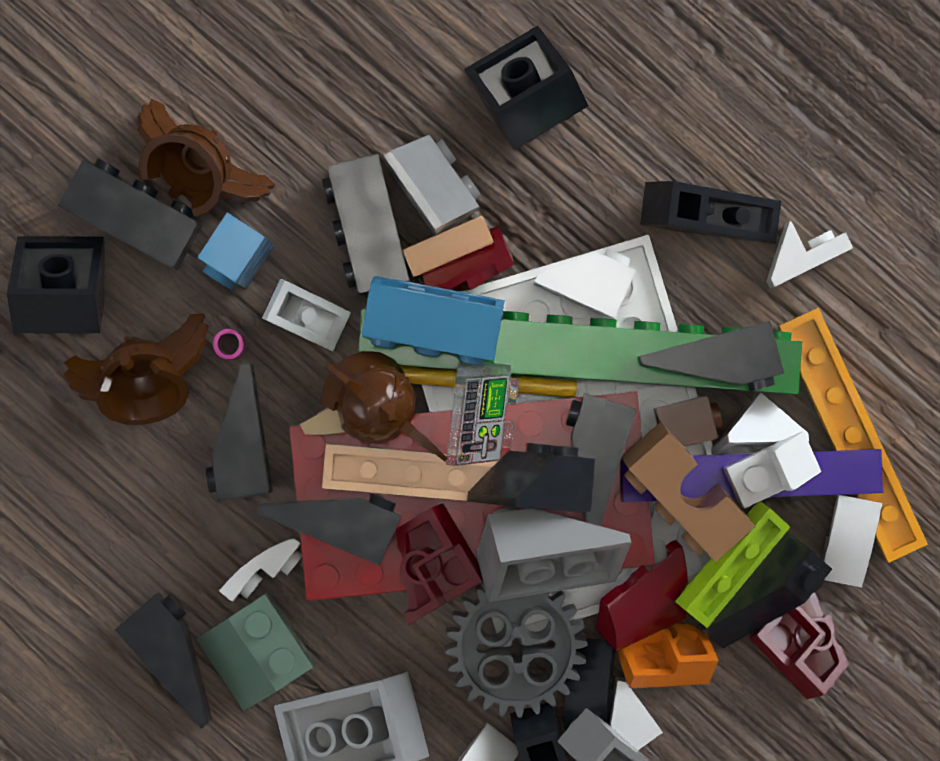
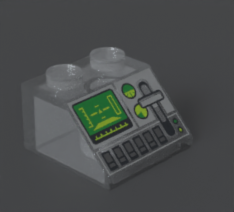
(479, 413)

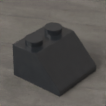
(526, 87)
(57, 284)
(539, 479)

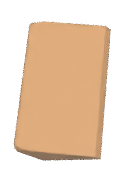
(448, 246)

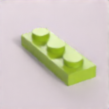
(722, 579)

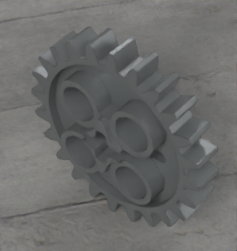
(516, 685)

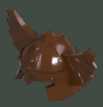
(193, 162)
(140, 377)
(373, 399)

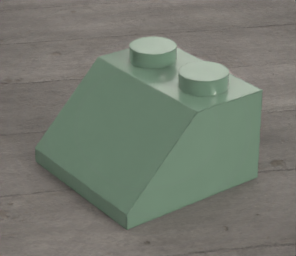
(256, 651)

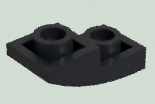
(594, 686)

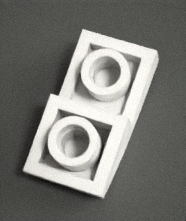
(851, 539)
(273, 560)

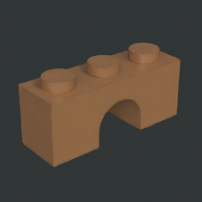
(710, 521)

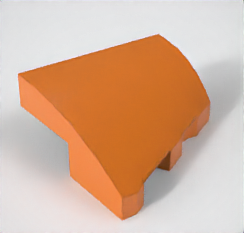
(669, 658)

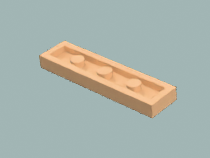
(398, 472)

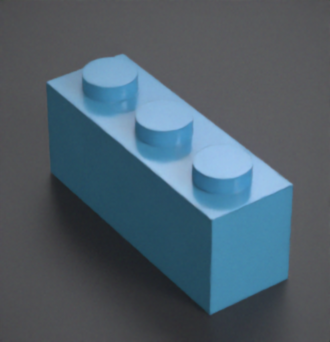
(234, 253)
(432, 320)

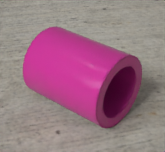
(217, 344)

